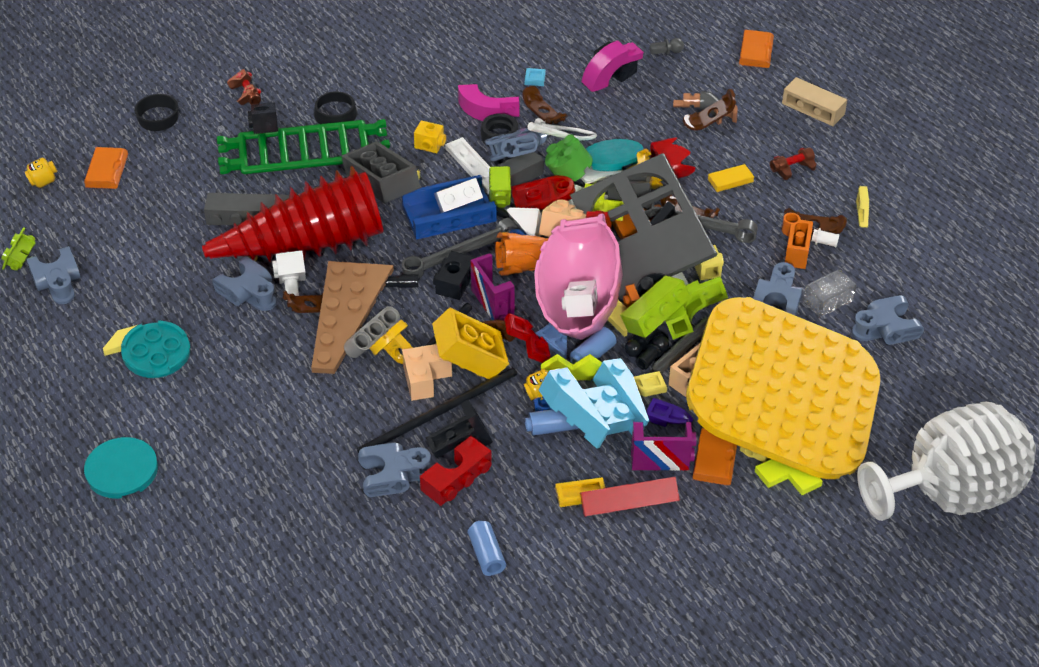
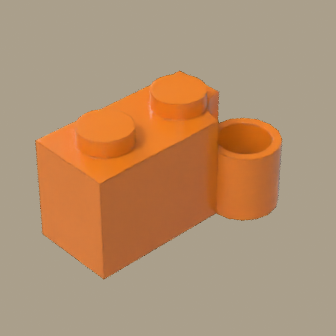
(799, 239)

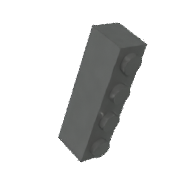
(233, 207)

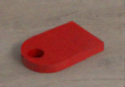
(543, 192)

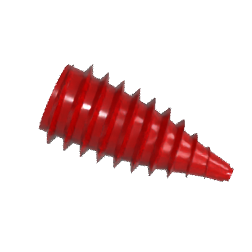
(305, 221)

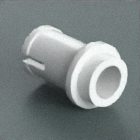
(825, 237)

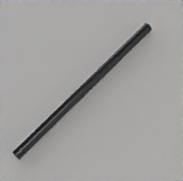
(441, 409)

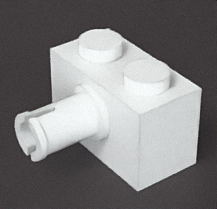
(289, 269)

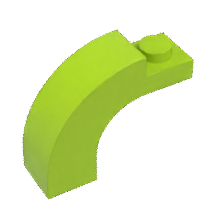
(701, 296)

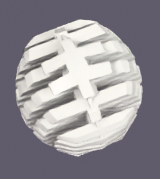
(961, 461)

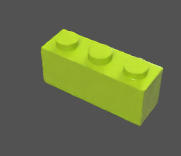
(655, 306)

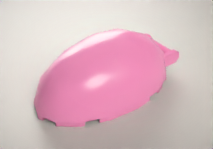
(574, 253)

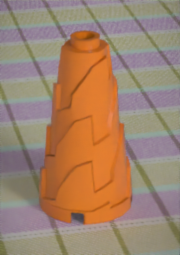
(517, 252)

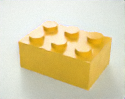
(470, 344)

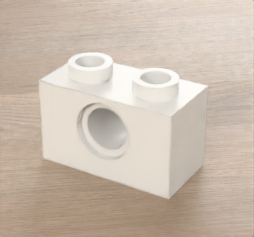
(458, 195)
(580, 298)

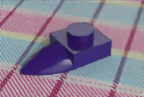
(664, 413)

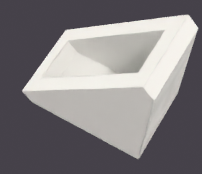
(527, 219)

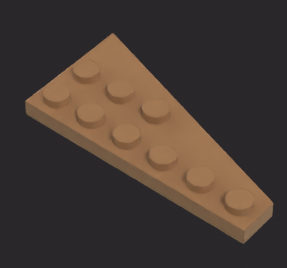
(345, 305)

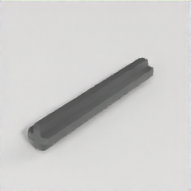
(680, 347)

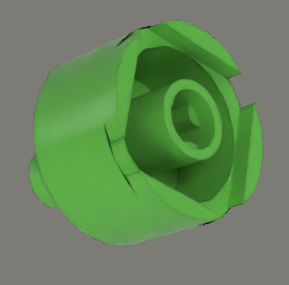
(568, 158)

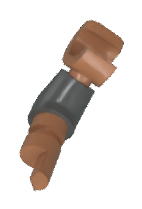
(703, 100)

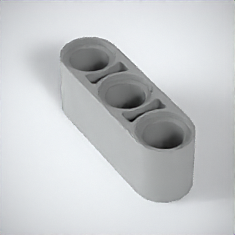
(365, 337)

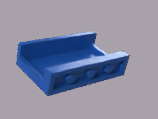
(427, 220)

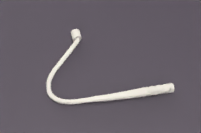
(552, 130)

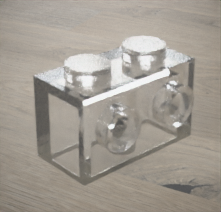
(829, 293)

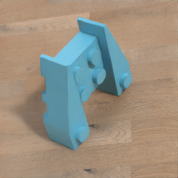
(599, 409)

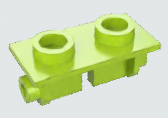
(13, 256)

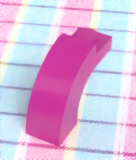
(607, 62)
(481, 106)

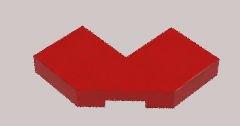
(522, 329)

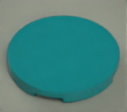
(613, 154)
(155, 349)
(121, 467)

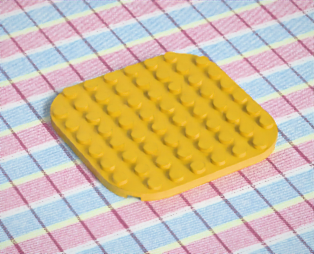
(784, 388)

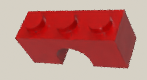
(444, 483)

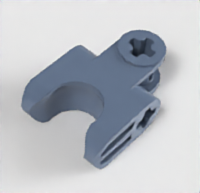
(515, 144)
(56, 275)
(252, 286)
(780, 289)
(883, 322)
(397, 468)

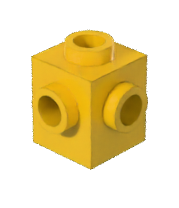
(429, 137)

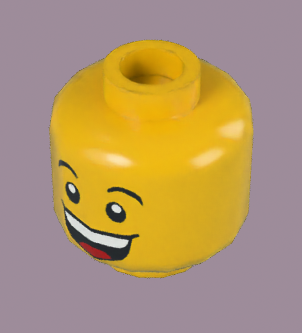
(41, 172)
(534, 382)

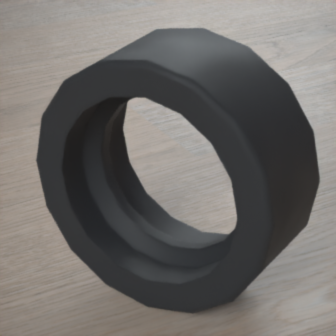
(497, 121)

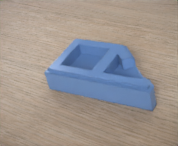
(556, 341)

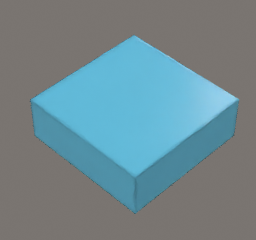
(535, 77)

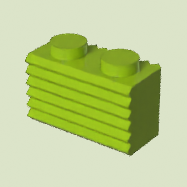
(500, 186)

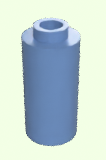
(595, 345)
(547, 422)
(486, 548)

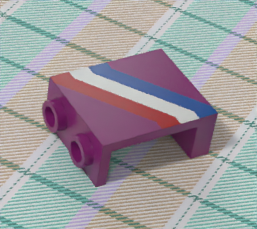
(495, 300)
(662, 452)

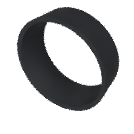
(334, 96)
(153, 101)

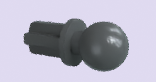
(676, 46)

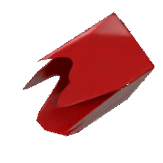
(675, 155)

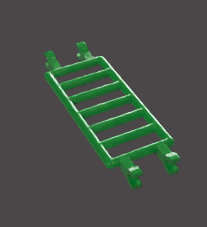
(325, 160)

